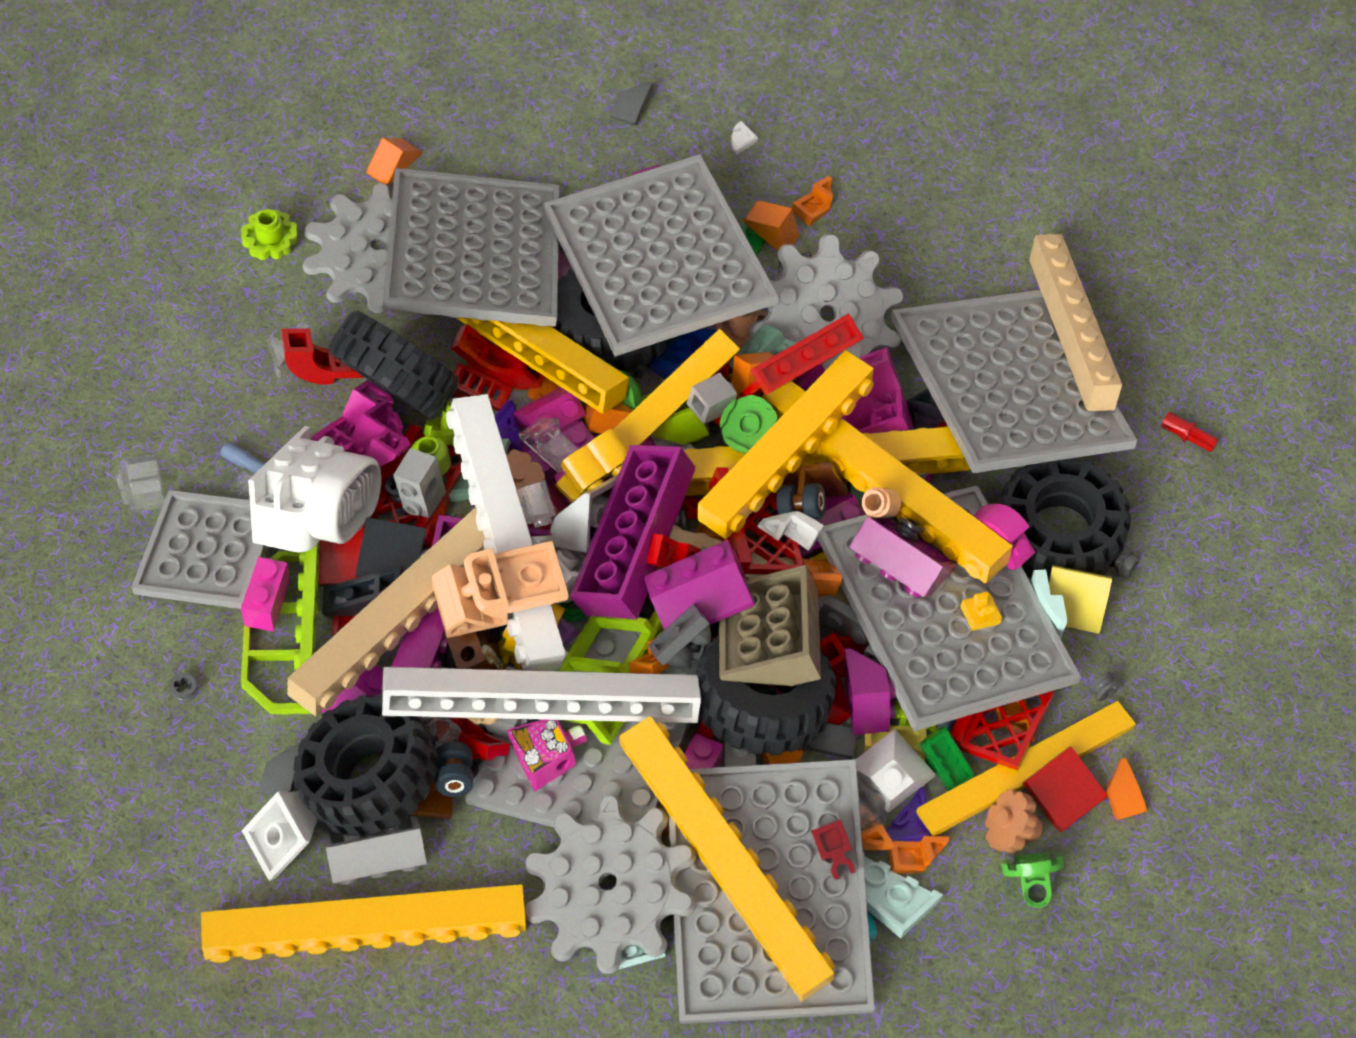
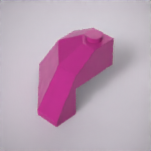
(886, 404)
(368, 425)

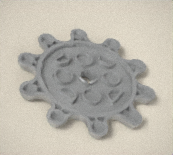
(348, 247)
(835, 283)
(617, 916)

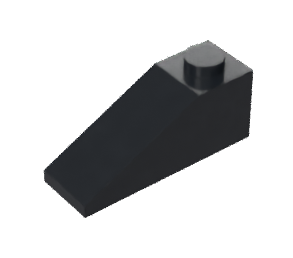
(354, 595)

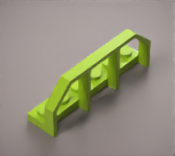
(305, 633)
(575, 661)

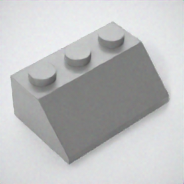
(578, 522)
(374, 853)

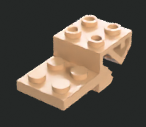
(497, 585)

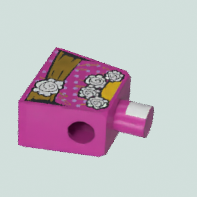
(545, 749)

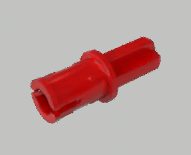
(1188, 431)

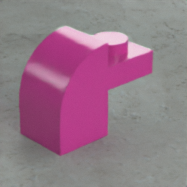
(1010, 527)

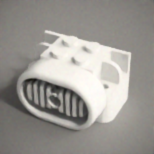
(312, 494)

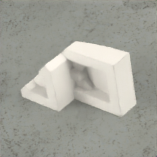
(794, 525)

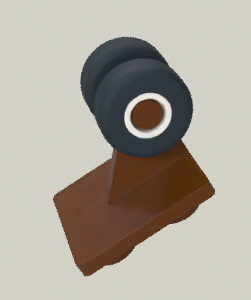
(808, 489)
(452, 780)

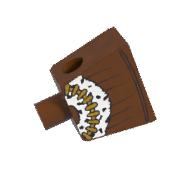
(476, 651)

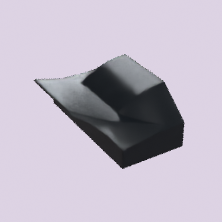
(924, 411)

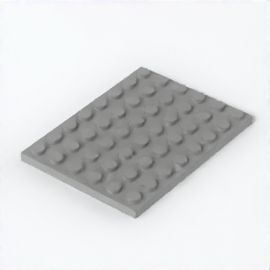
(471, 248)
(659, 254)
(1006, 382)
(928, 645)
(599, 767)
(718, 958)

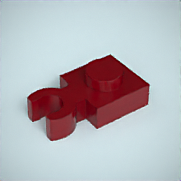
(833, 843)

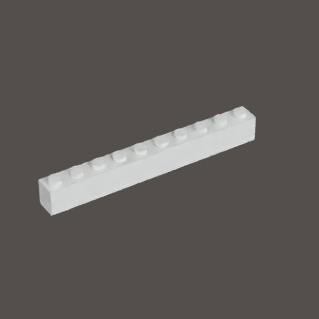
(502, 522)
(540, 695)

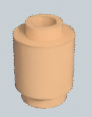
(881, 502)

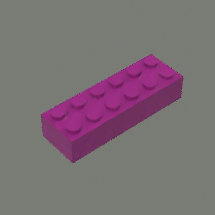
(640, 504)

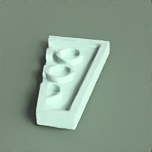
(896, 899)

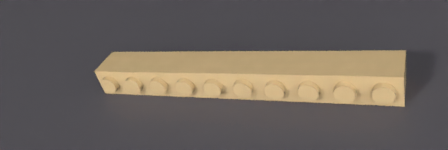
(381, 622)

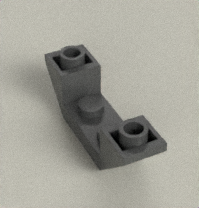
(842, 618)

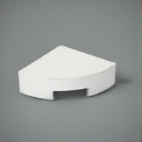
(742, 138)

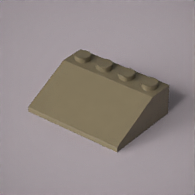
(776, 637)

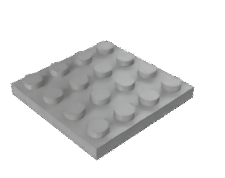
(200, 551)

